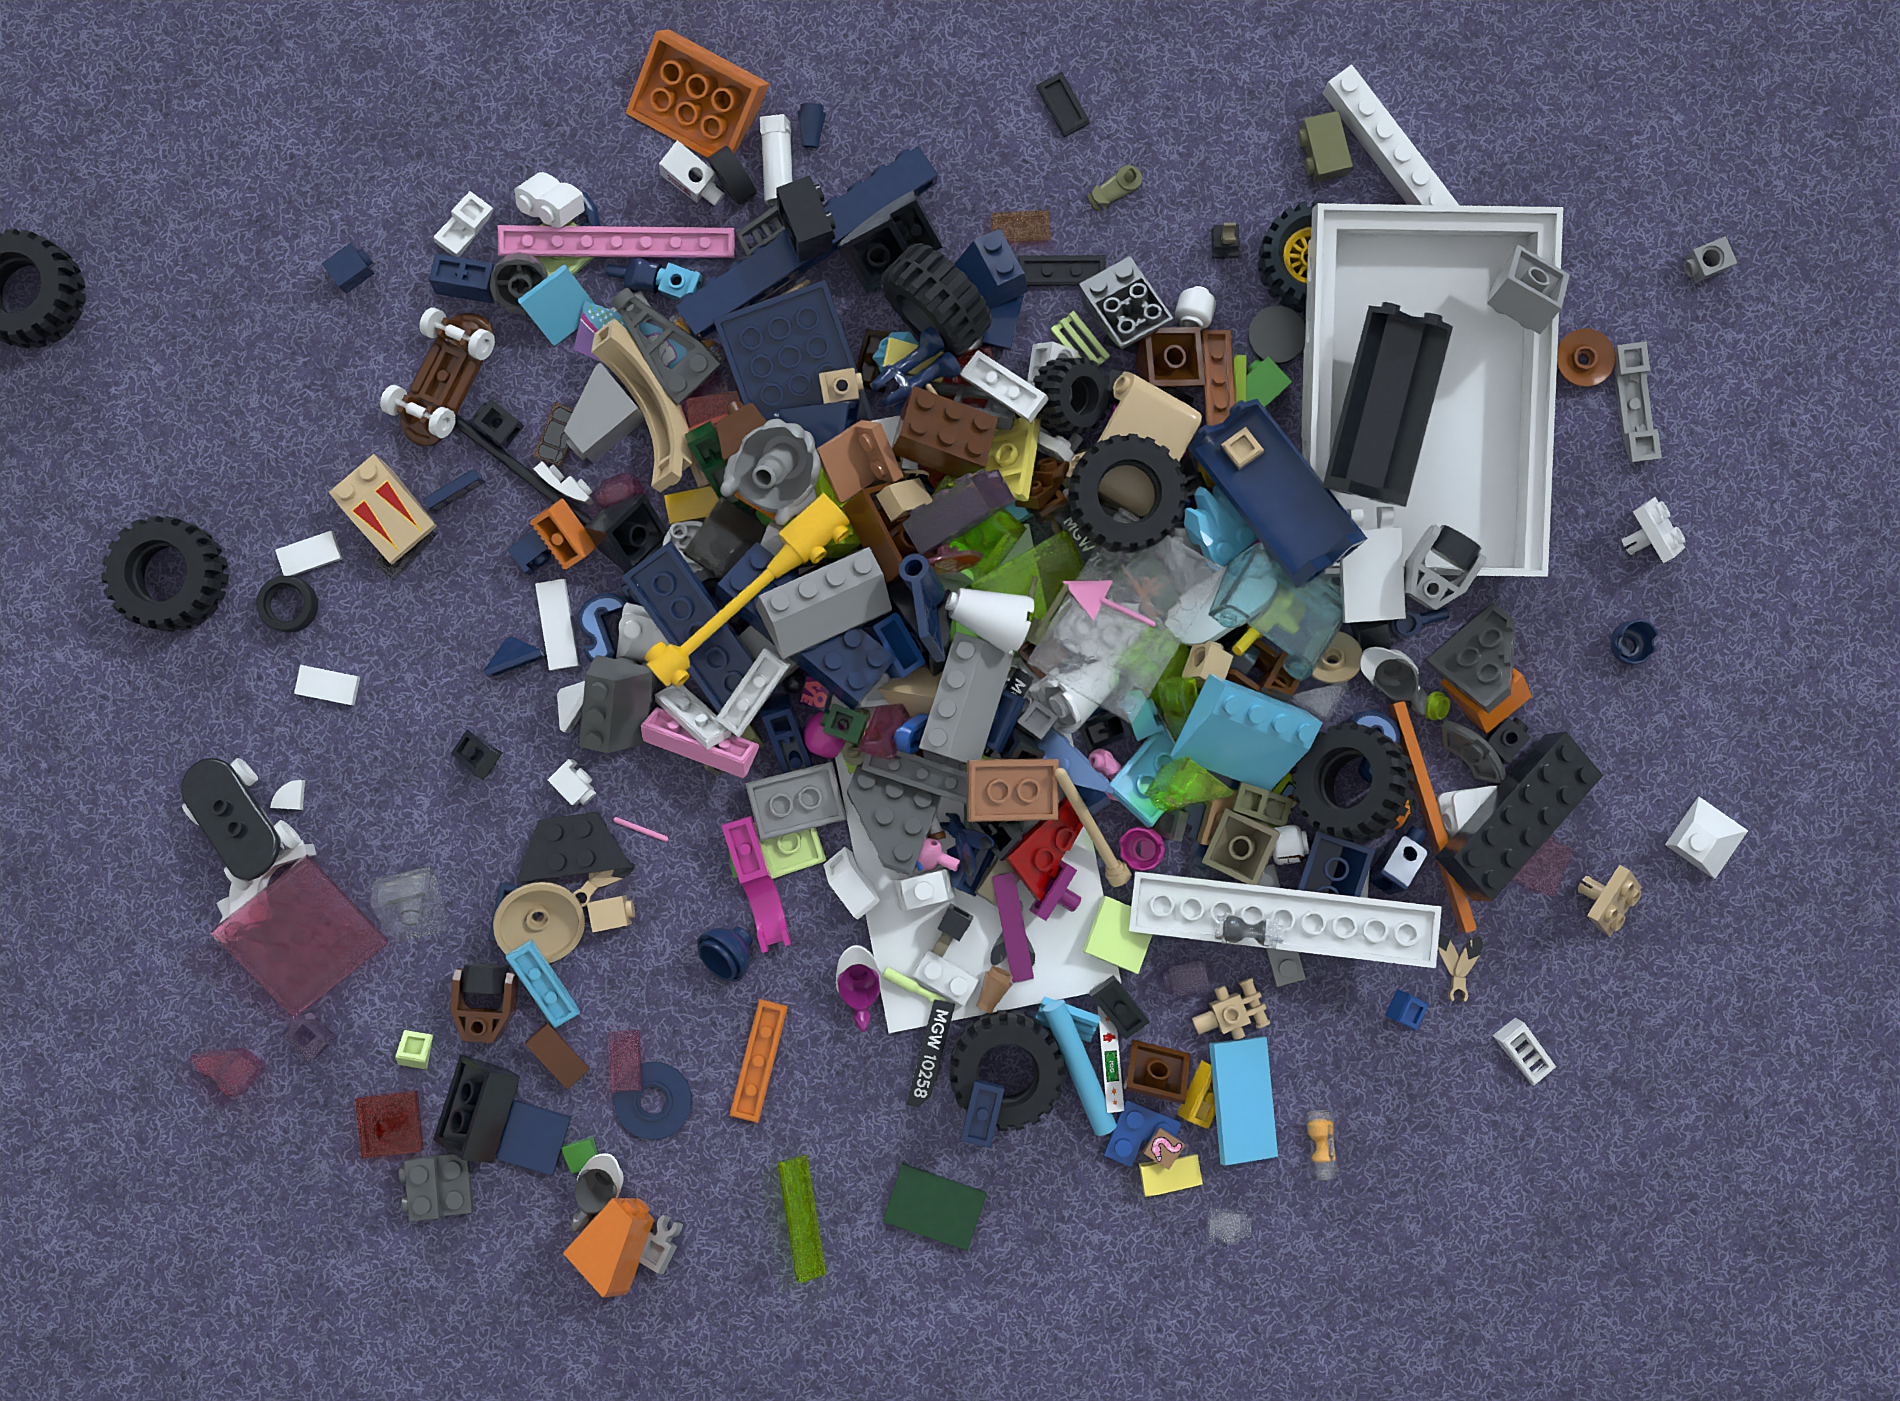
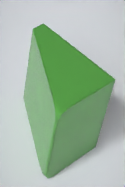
(579, 1153)

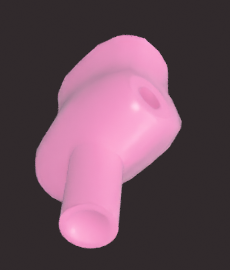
(932, 856)

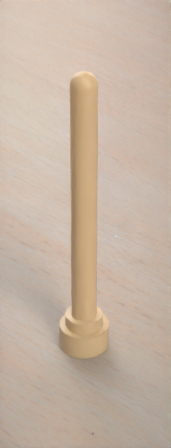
(1116, 871)

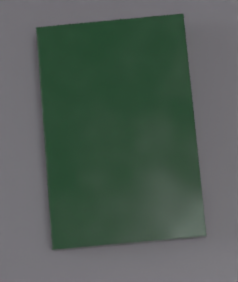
(934, 1206)

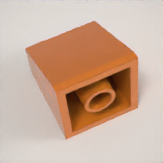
(612, 1245)

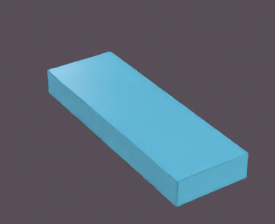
(542, 983)

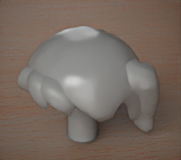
(775, 469)

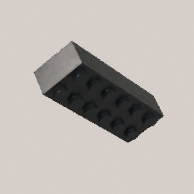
(1519, 816)

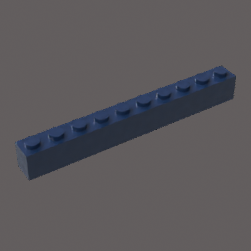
(777, 264)

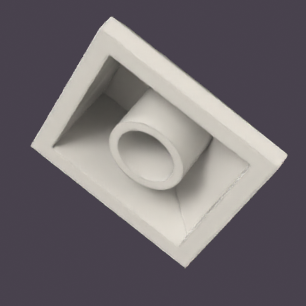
(1706, 837)

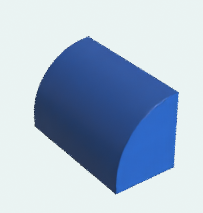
(895, 638)

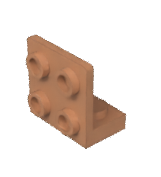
(858, 459)

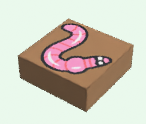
(1163, 1148)

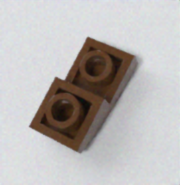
(1045, 482)
(557, 1055)

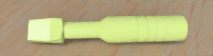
(909, 984)

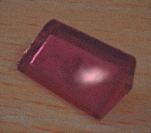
(881, 730)

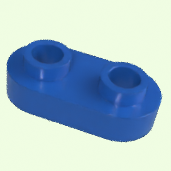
(910, 734)

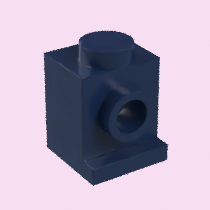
(530, 552)

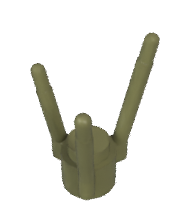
(1037, 626)

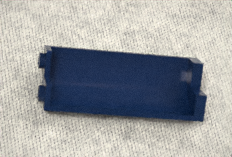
(1279, 495)

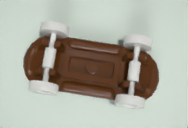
(444, 376)

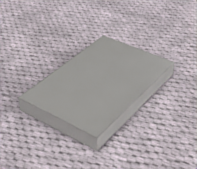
(796, 801)

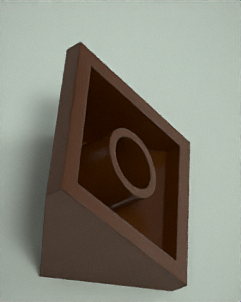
(1171, 357)
(1157, 1071)

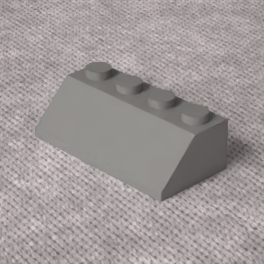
(824, 603)
(966, 699)

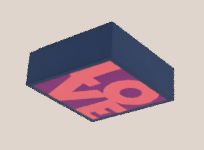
(815, 694)

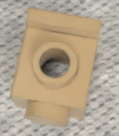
(828, 385)

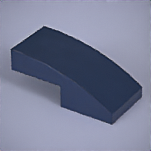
(1003, 324)

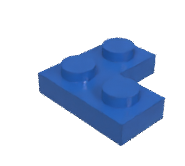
(1133, 1126)

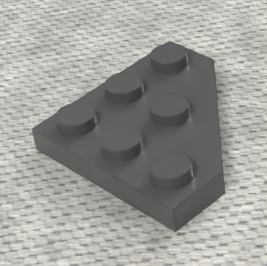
(1480, 658)
(893, 817)

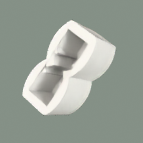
(549, 199)

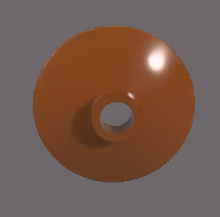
(1595, 348)

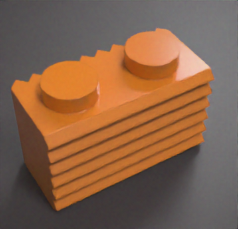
(563, 533)

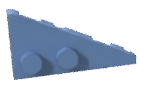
(1074, 762)

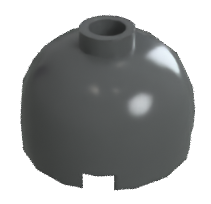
(515, 277)

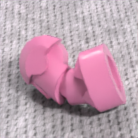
(1105, 764)

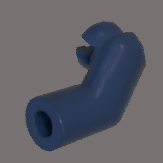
(590, 212)

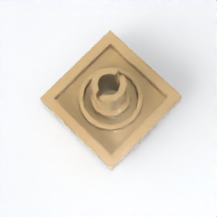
(1612, 899)

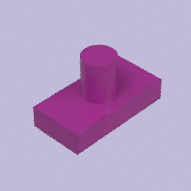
(1058, 893)

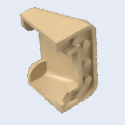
(1148, 413)

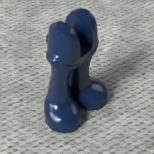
(929, 346)

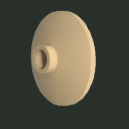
(1346, 653)

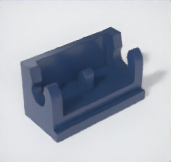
(461, 278)

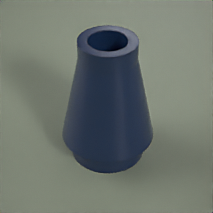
(811, 123)

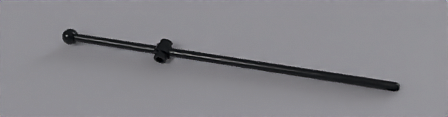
(791, 684)

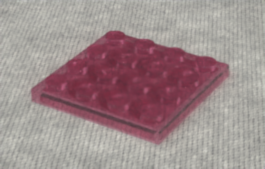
(299, 936)

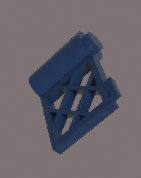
(927, 594)

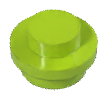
(1437, 706)

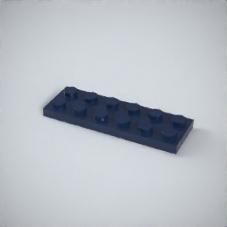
(679, 609)

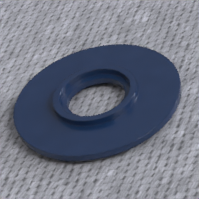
(670, 1118)

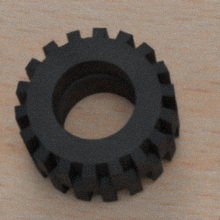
(1088, 395)

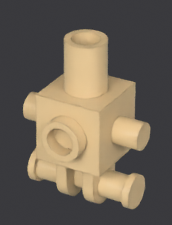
(1230, 1013)

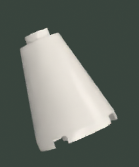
(992, 616)
(1066, 703)

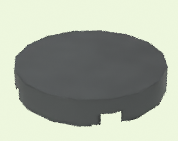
(1277, 334)

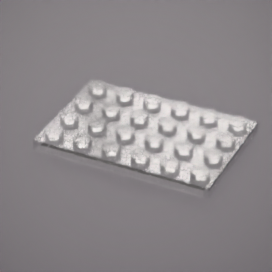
(1116, 656)

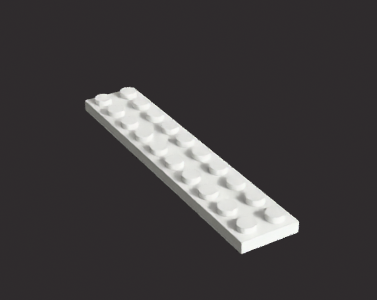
(1310, 919)

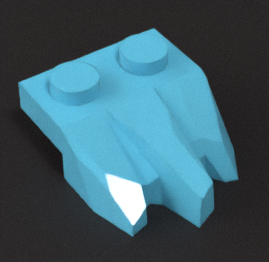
(1217, 527)

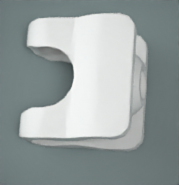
(1460, 805)

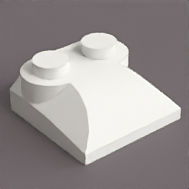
(637, 633)

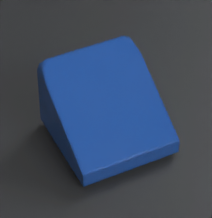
(1406, 1009)

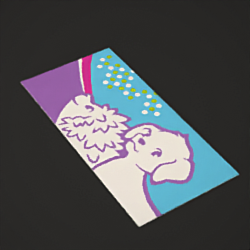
(596, 317)

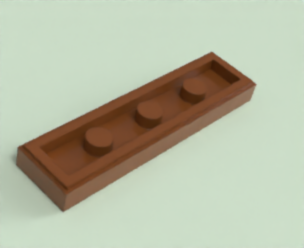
(1218, 375)

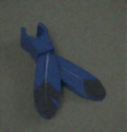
(965, 840)

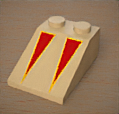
(383, 508)

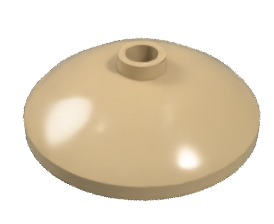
(554, 932)

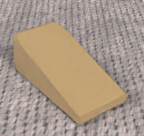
(903, 497)

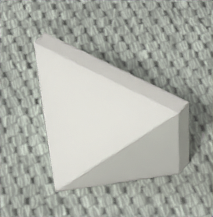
(570, 706)

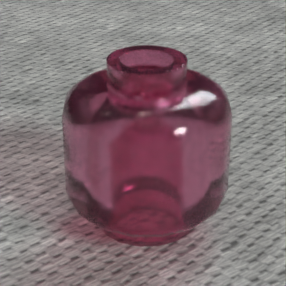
(618, 489)

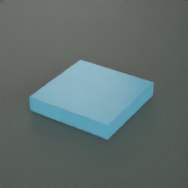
(556, 304)

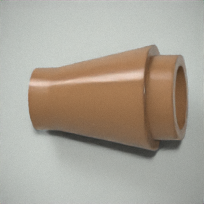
(994, 987)

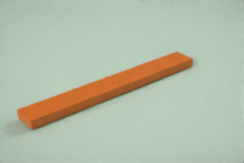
(1431, 813)

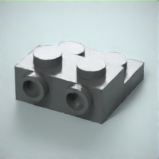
(436, 1186)

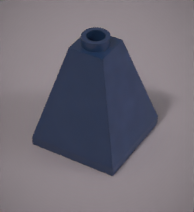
(822, 420)

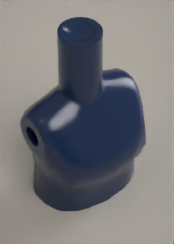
(637, 275)

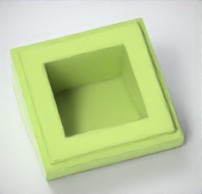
(414, 1049)

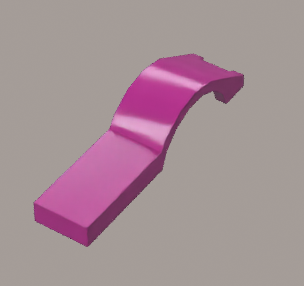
(757, 882)

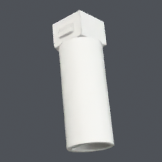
(775, 154)

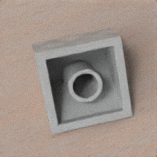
(1529, 290)

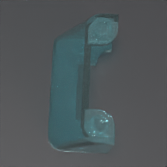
(1293, 618)

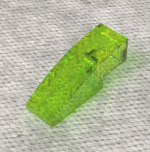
(1177, 701)

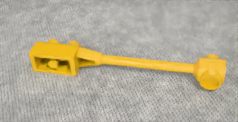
(802, 541)

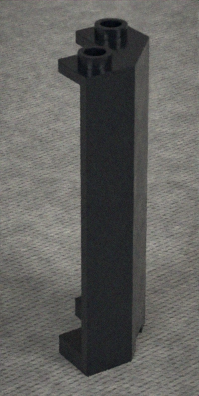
(1387, 404)

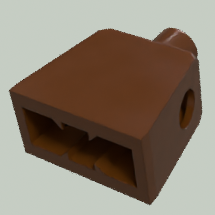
(737, 425)

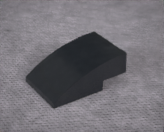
(886, 237)

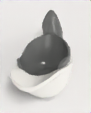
(1394, 676)
(595, 1187)

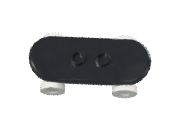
(233, 820)

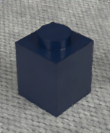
(349, 267)

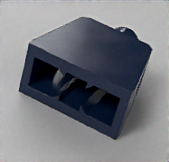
(1395, 866)

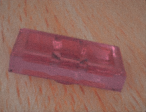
(625, 1061)

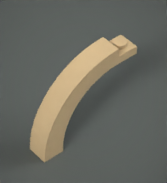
(664, 417)

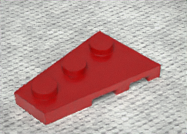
(1043, 847)

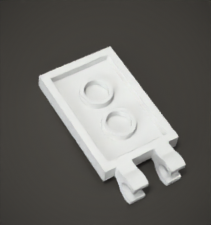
(1374, 572)

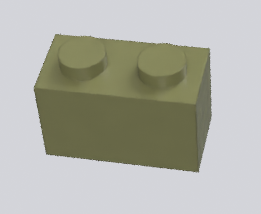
(1324, 146)

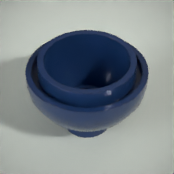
(725, 952)

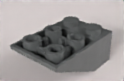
(1124, 303)

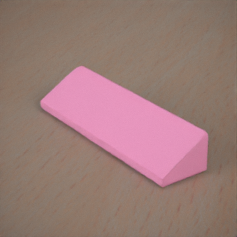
(731, 755)

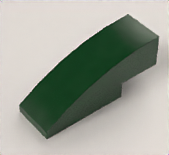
(706, 448)

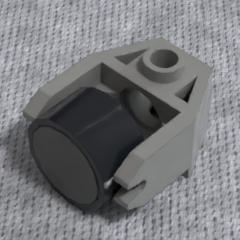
(1451, 547)

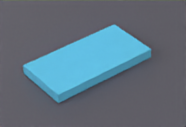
(1243, 1100)

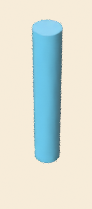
(1079, 1067)

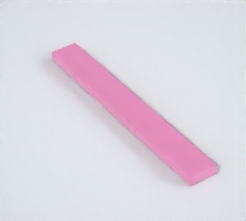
(617, 241)

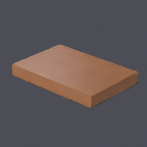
(1012, 789)

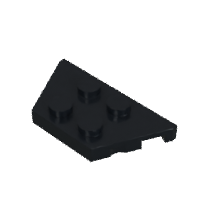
(571, 848)

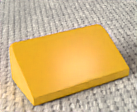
(1200, 1102)

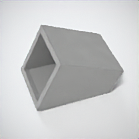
(601, 416)

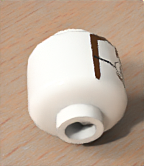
(1290, 846)

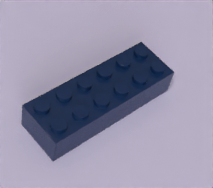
(843, 664)

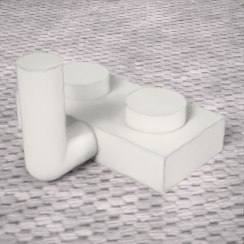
(1058, 447)

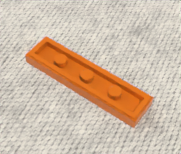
(758, 1060)

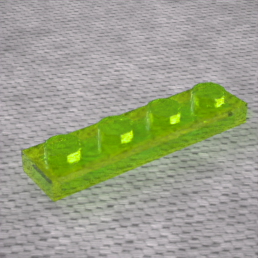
(801, 1218)

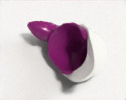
(858, 983)

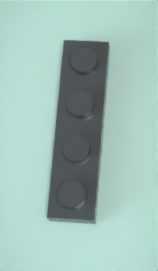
(920, 774)

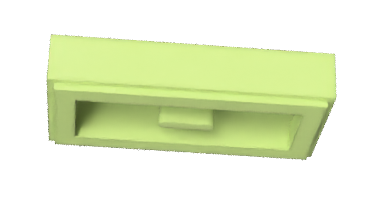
(1064, 323)

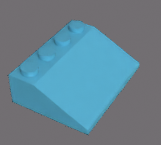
(1245, 734)

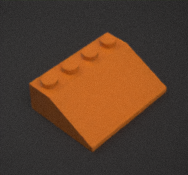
(695, 95)

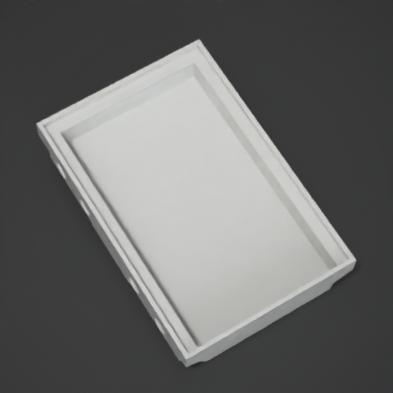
(1494, 406)

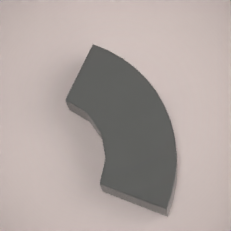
(1474, 751)

